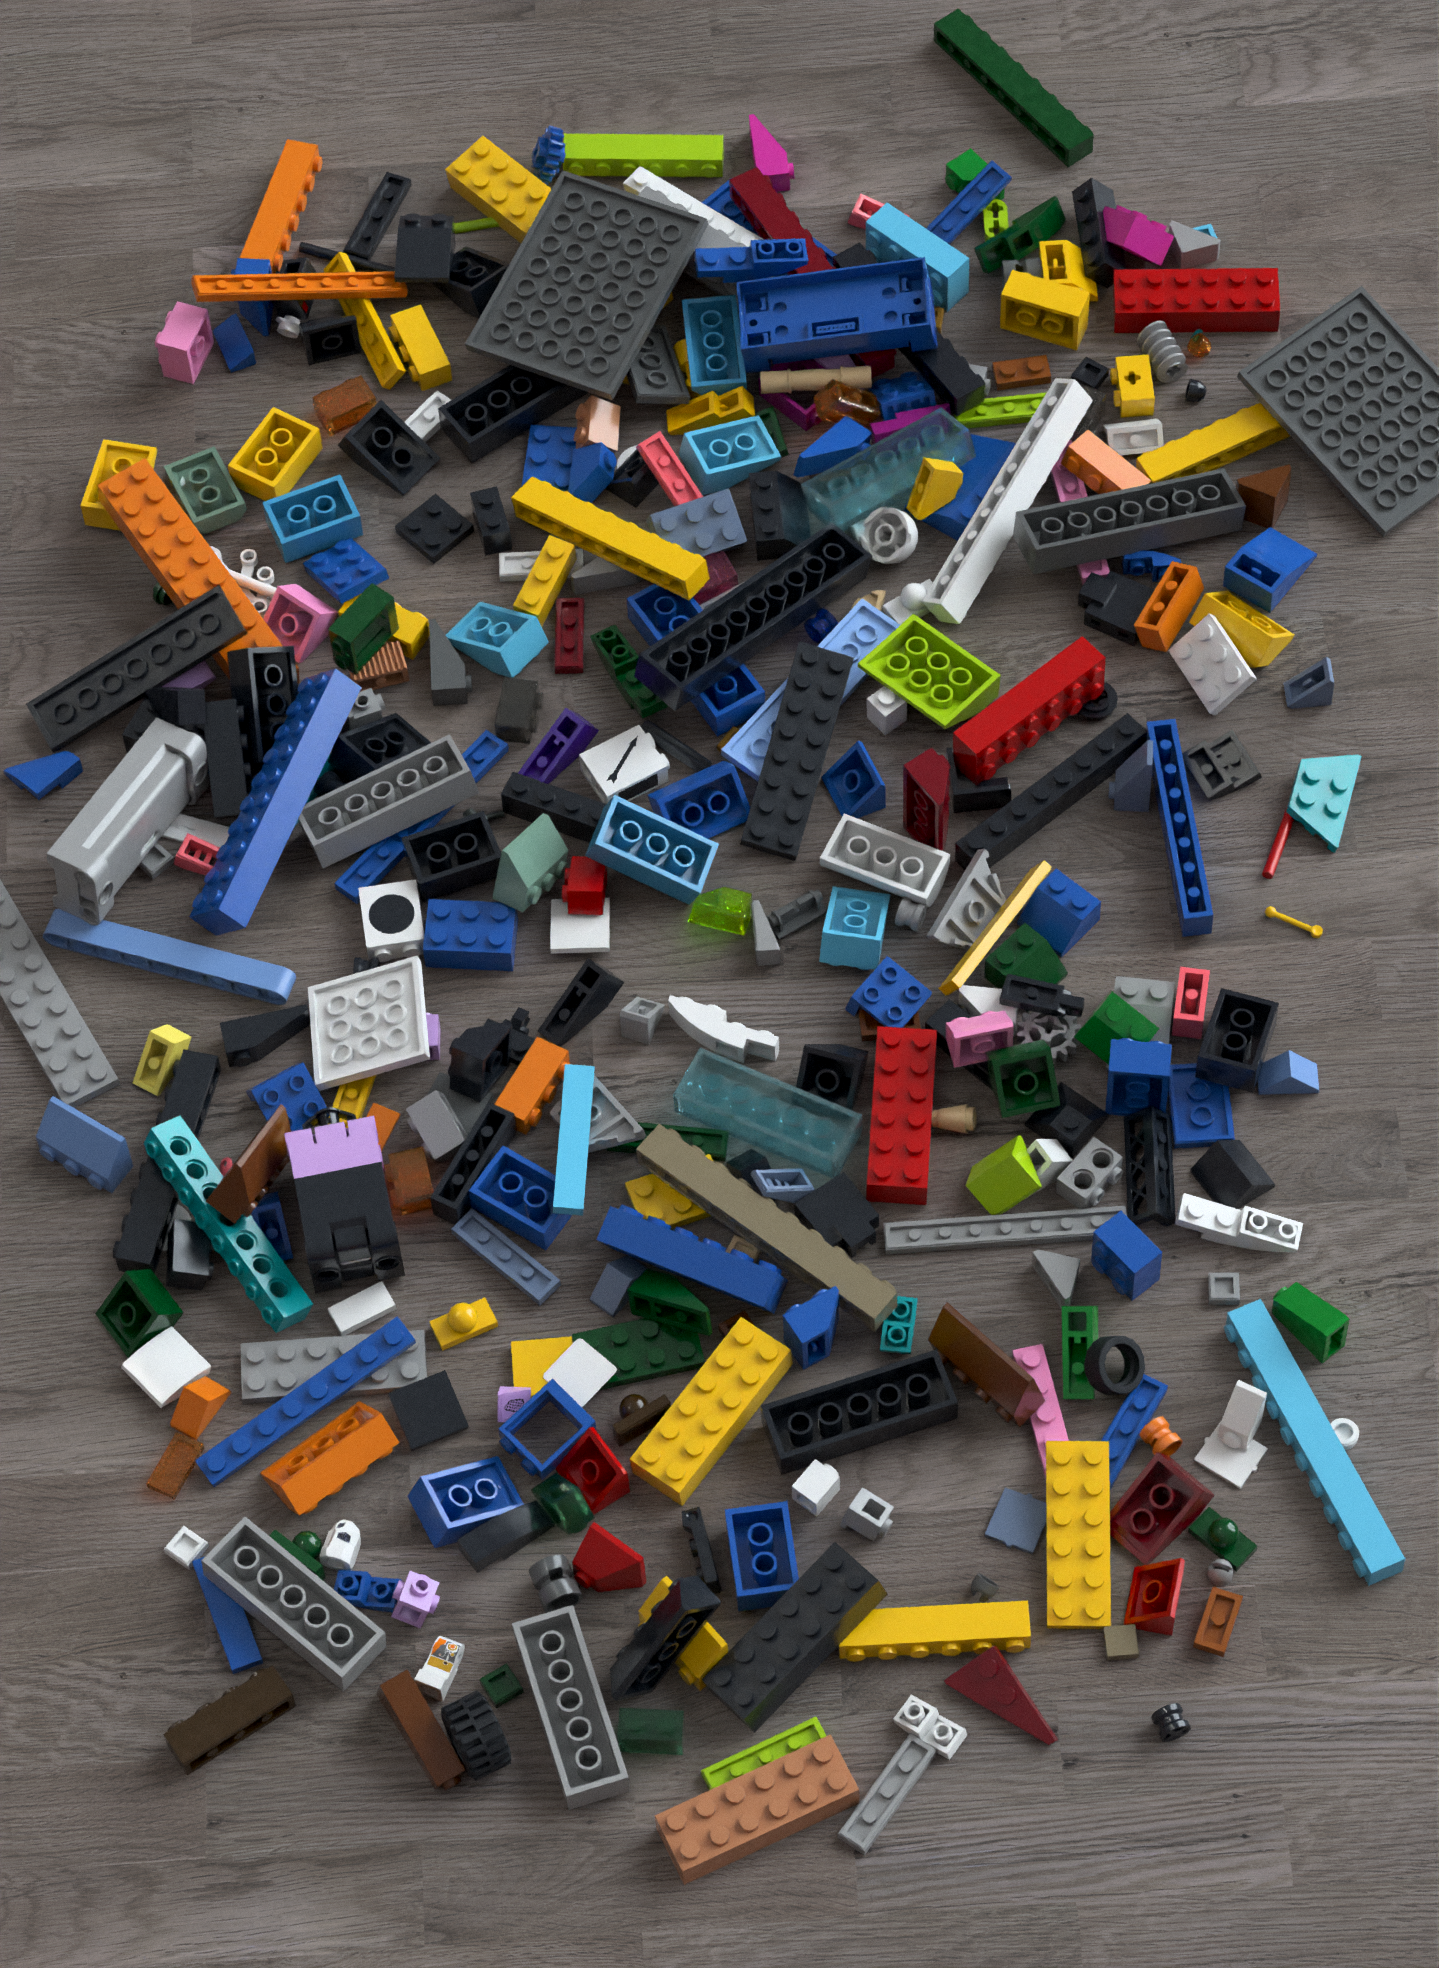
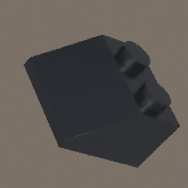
(480, 1059)

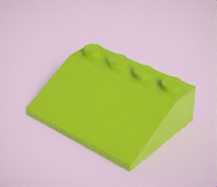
(932, 673)

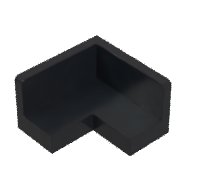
(970, 797)

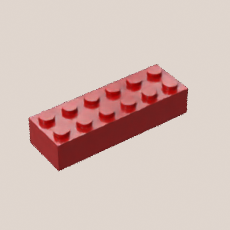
(1197, 299)
(1029, 711)
(901, 1115)

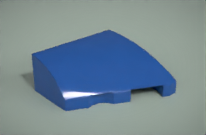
(45, 773)

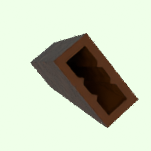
(421, 1730)

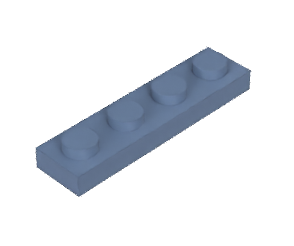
(506, 1257)

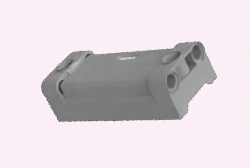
(127, 819)

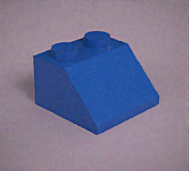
(256, 312)
(1061, 912)

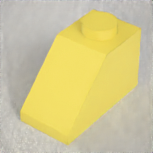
(158, 1058)

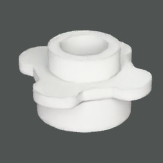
(288, 326)

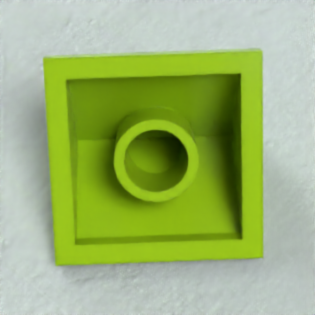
(1004, 1177)

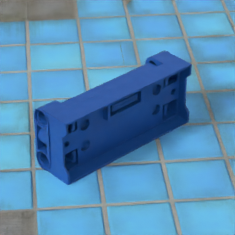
(836, 313)

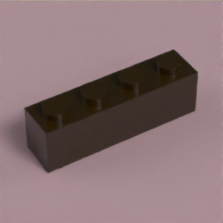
(229, 1719)

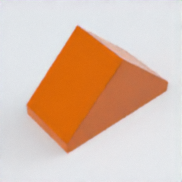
(198, 1406)

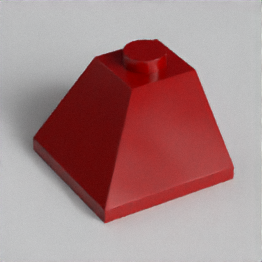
(607, 1562)

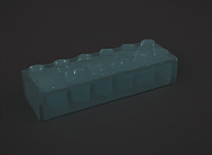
(885, 469)
(768, 1113)

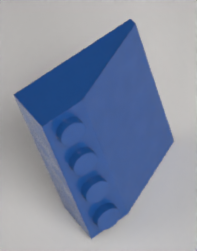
(977, 479)

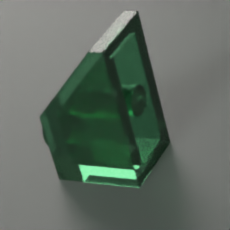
(563, 1503)

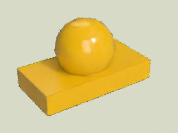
(463, 1323)

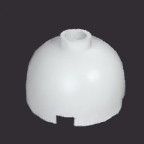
(889, 535)

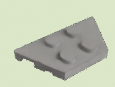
(969, 906)
(609, 1120)

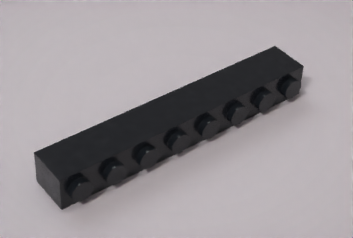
(940, 367)
(1053, 793)
(156, 1198)

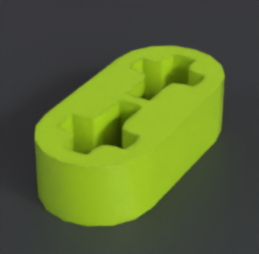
(995, 223)

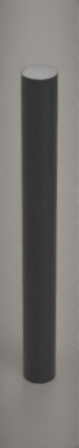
(357, 262)

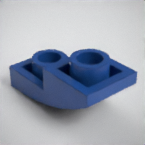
(1147, 562)
(366, 1591)

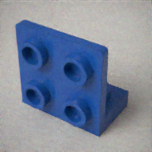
(902, 394)
(889, 995)
(294, 1091)

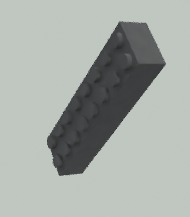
(1128, 521)

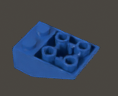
(1267, 568)

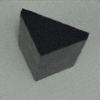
(633, 480)
(1231, 1174)

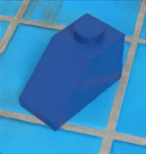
(591, 471)
(271, 1221)

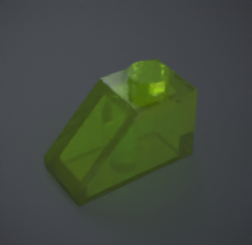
(723, 910)

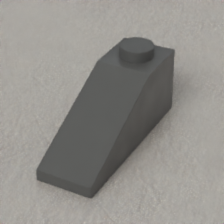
(448, 670)

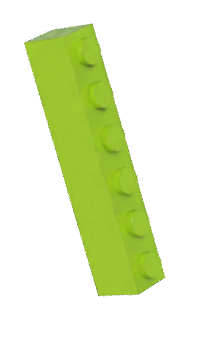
(658, 153)

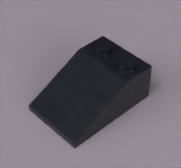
(424, 248)
(473, 280)
(388, 449)
(374, 746)

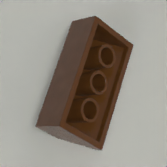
(253, 1169)
(985, 1367)

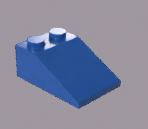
(462, 1499)

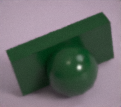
(1223, 1538)
(305, 1548)

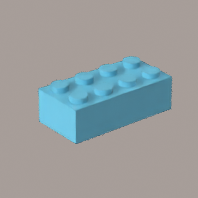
(897, 237)

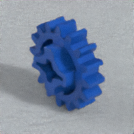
(548, 154)

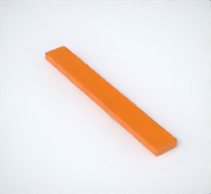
(297, 286)

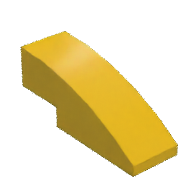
(710, 411)

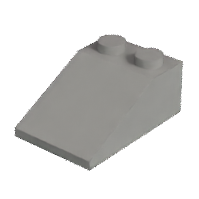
(1151, 999)

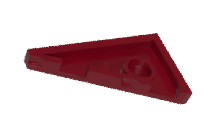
(997, 1688)

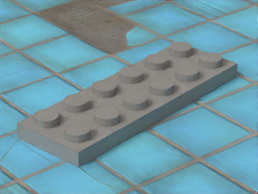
(279, 1367)

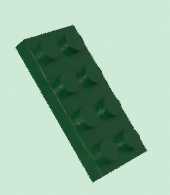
(644, 1350)

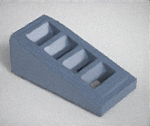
(783, 1184)

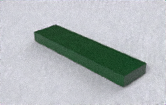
(708, 1140)

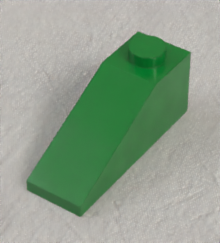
(1078, 1334)

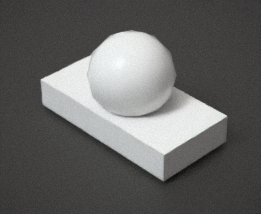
(908, 602)

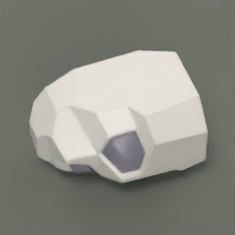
(341, 1546)

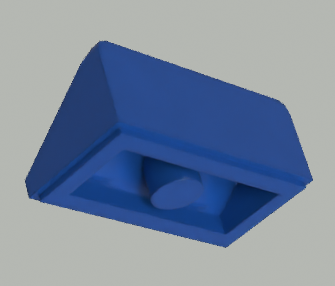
(234, 344)

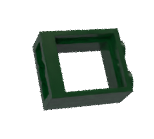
(363, 629)

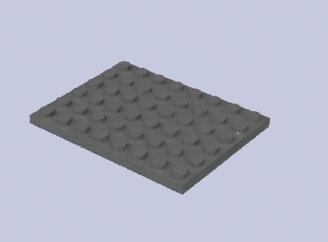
(587, 284)
(1358, 406)

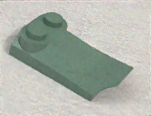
(206, 490)

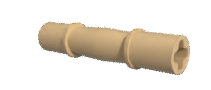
(813, 379)

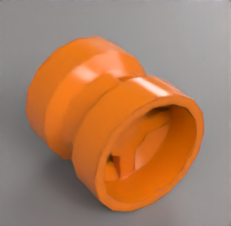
(1160, 1437)

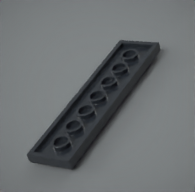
(140, 663)
(796, 751)

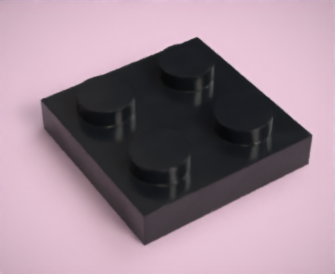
(434, 528)

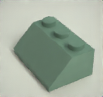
(530, 865)

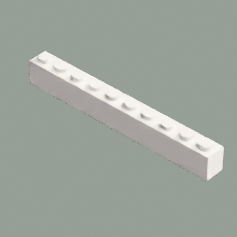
(1010, 492)

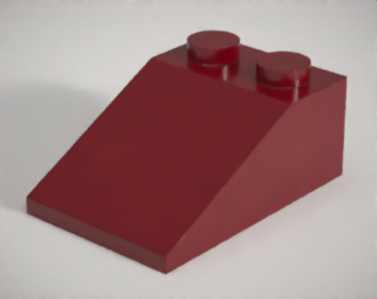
(1157, 1508)

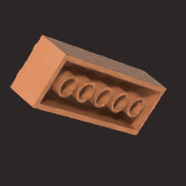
(757, 1809)

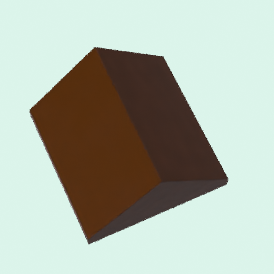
(1265, 495)

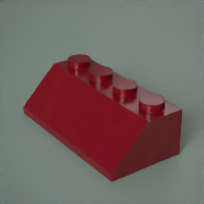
(927, 798)

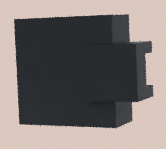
(1113, 605)
(839, 1214)

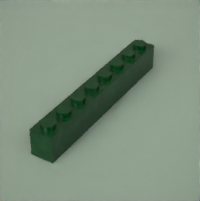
(1013, 87)

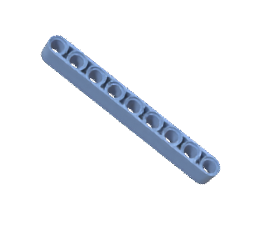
(171, 957)

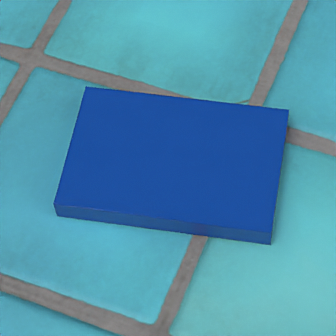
(1198, 1109)

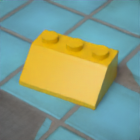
(1250, 631)
(701, 1653)

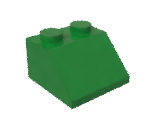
(1114, 1020)

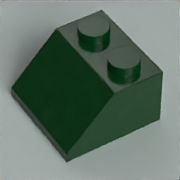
(1026, 956)
(1023, 1078)
(138, 1310)

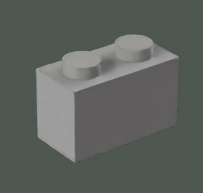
(437, 1126)

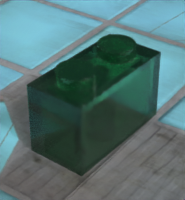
(651, 1731)

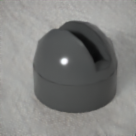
(985, 1586)

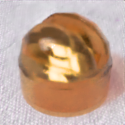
(1199, 345)

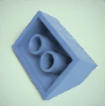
(83, 1146)

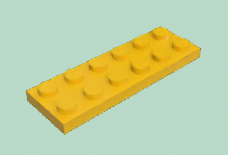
(1078, 1535)

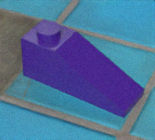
(559, 747)

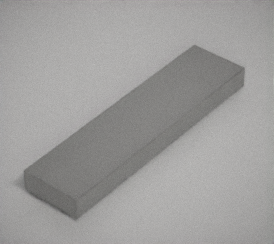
(887, 1793)

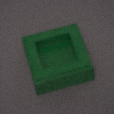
(501, 1685)

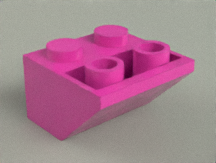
(1136, 234)

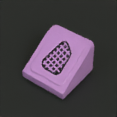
(511, 1400)

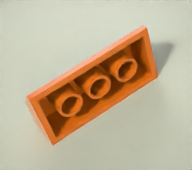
(330, 1458)

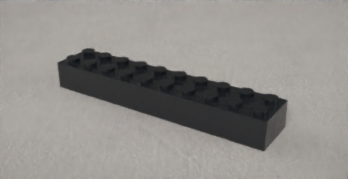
(752, 616)

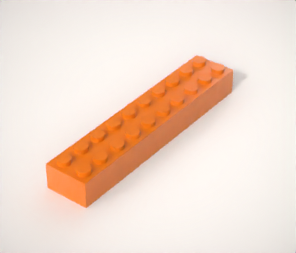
(177, 550)

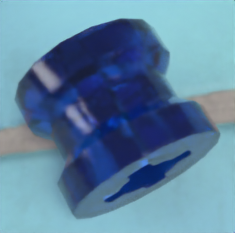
(820, 626)

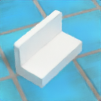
(1134, 436)

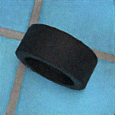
(1133, 1365)

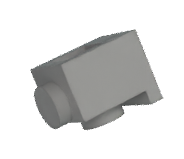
(365, 709)
(868, 1515)

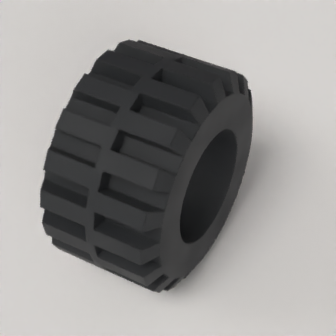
(476, 1735)

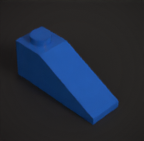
(833, 447)

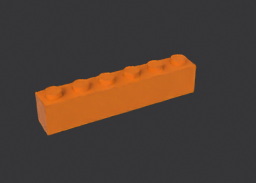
(283, 203)

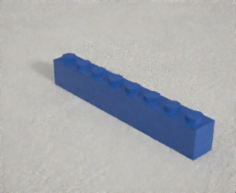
(1179, 829)

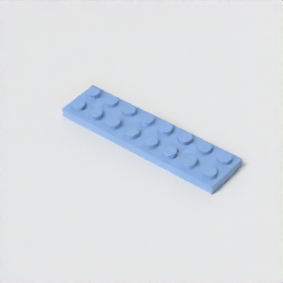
(853, 636)

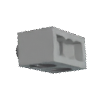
(1083, 1171)

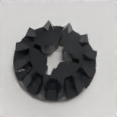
(1107, 704)

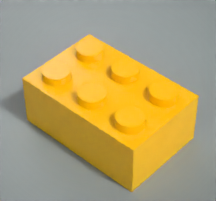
(1044, 309)
(275, 455)

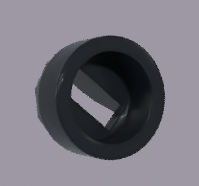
(1195, 391)

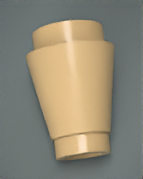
(955, 1118)

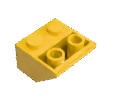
(1064, 264)

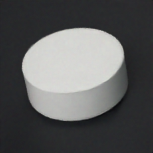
(1346, 1432)

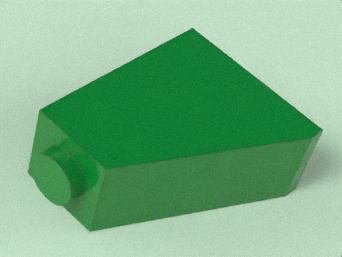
(1311, 1320)

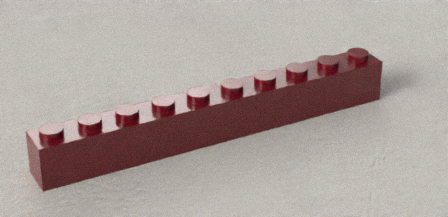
(773, 220)

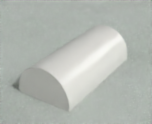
(886, 860)

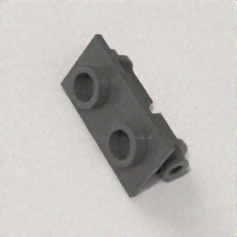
(797, 914)

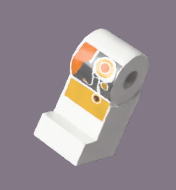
(440, 1668)

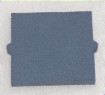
(1017, 1521)

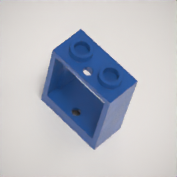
(566, 1405)

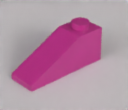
(770, 156)

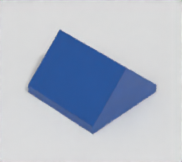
(856, 783)

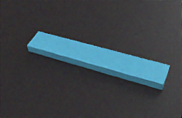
(573, 1140)

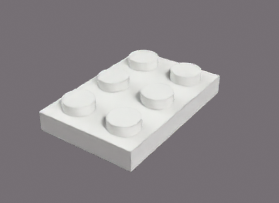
(1212, 664)

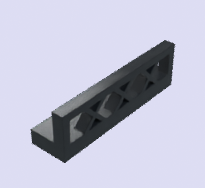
(1155, 1162)

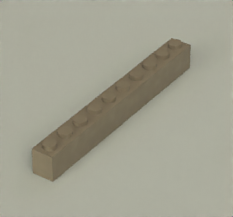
(766, 1226)

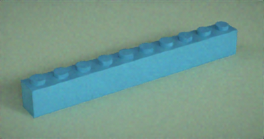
(1314, 1442)

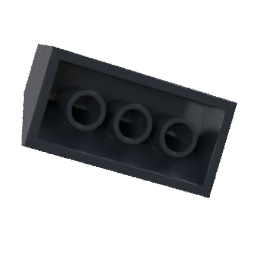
(265, 686)
(662, 1638)

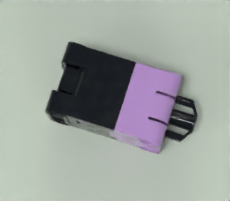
(343, 1200)

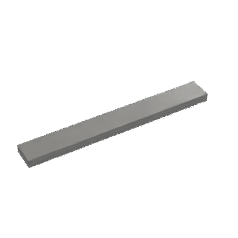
(995, 1230)

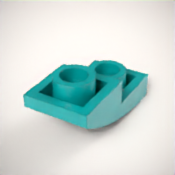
(899, 1327)

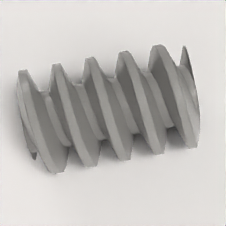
(1163, 352)

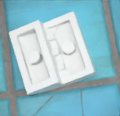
(579, 932)
(166, 1366)

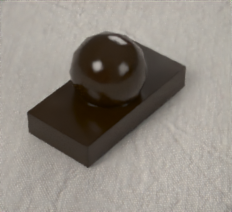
(638, 1417)

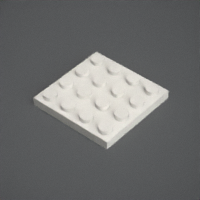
(368, 1023)

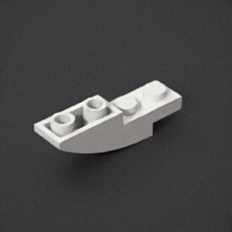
(710, 1028)
(1238, 1228)

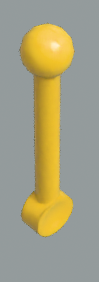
(1316, 931)

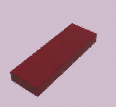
(569, 635)

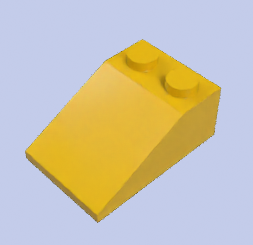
(111, 460)

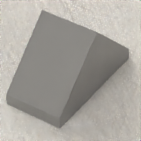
(1192, 246)
(640, 1019)
(1058, 1274)

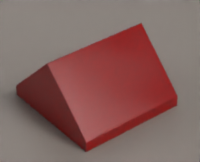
(595, 1471)
(1155, 1596)

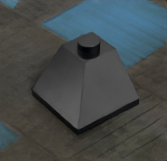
(330, 338)
(832, 1072)
(1070, 1123)

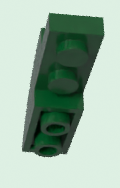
(1022, 236)
(621, 664)

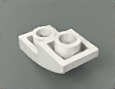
(927, 1724)

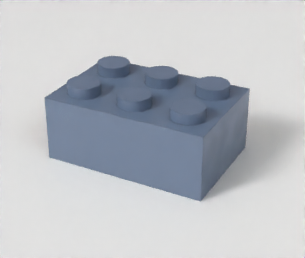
(701, 524)

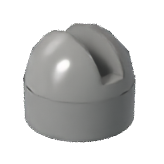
(1220, 1577)

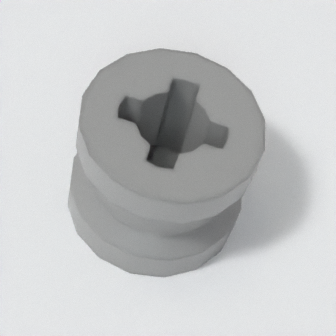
(910, 914)

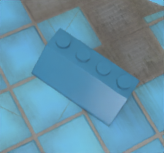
(713, 344)

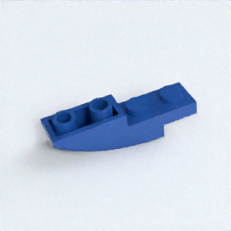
(754, 262)

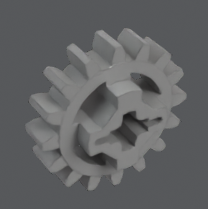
(1061, 1040)

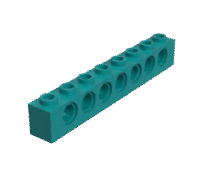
(257, 1253)

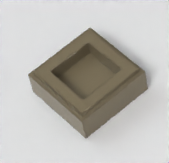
(1121, 1642)

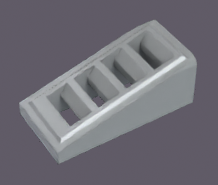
(766, 945)

